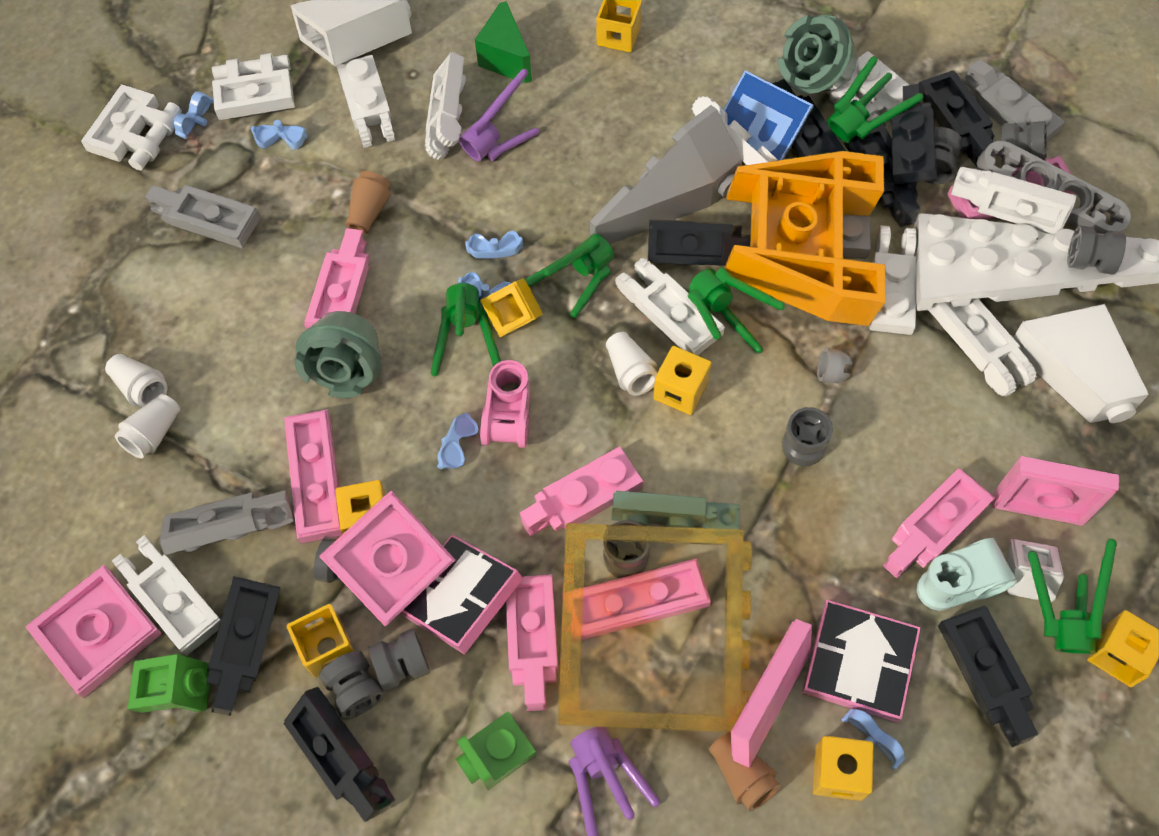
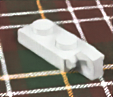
(1014, 199)

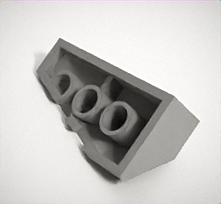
(680, 183)

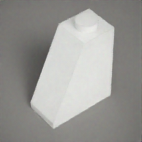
(350, 27)
(1084, 362)

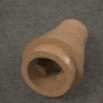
(367, 200)
(748, 785)

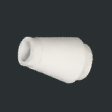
(631, 364)
(136, 380)
(147, 426)

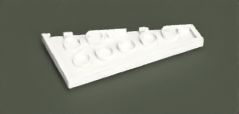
(1010, 262)

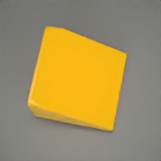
(511, 307)

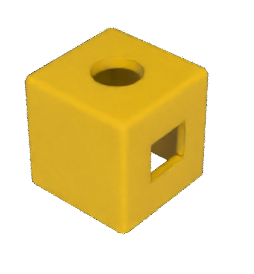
(610, 21)
(688, 388)
(356, 500)
(308, 639)
(1133, 643)
(833, 783)

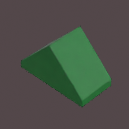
(502, 46)

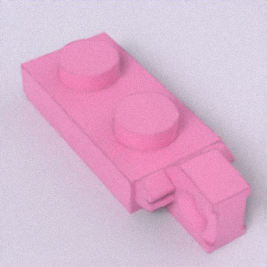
(340, 278)
(582, 493)
(938, 522)
(533, 638)

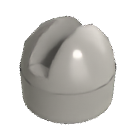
(832, 365)

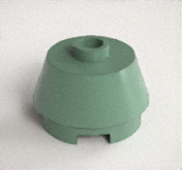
(818, 54)
(339, 354)

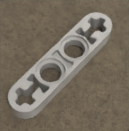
(1059, 180)

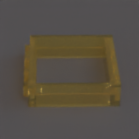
(735, 649)

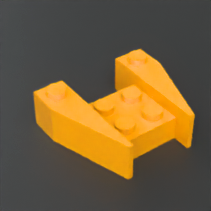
(800, 233)

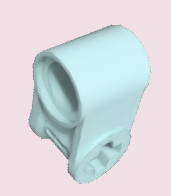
(965, 576)

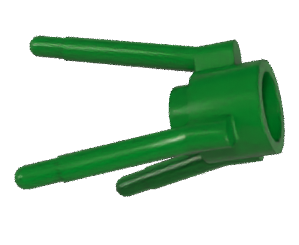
(851, 116)
(587, 258)
(712, 292)
(462, 311)
(1077, 628)

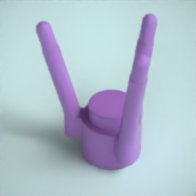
(482, 136)
(597, 754)

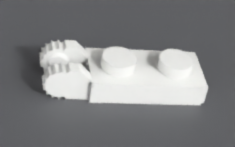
(365, 98)
(444, 107)
(737, 133)
(668, 307)
(899, 311)
(986, 344)
(170, 598)

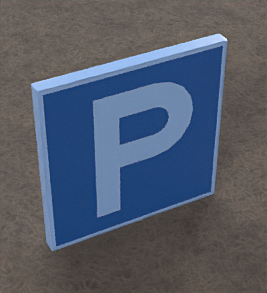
(767, 114)

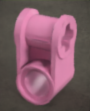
(506, 413)

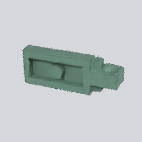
(674, 510)

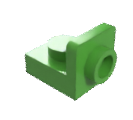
(169, 684)
(495, 751)

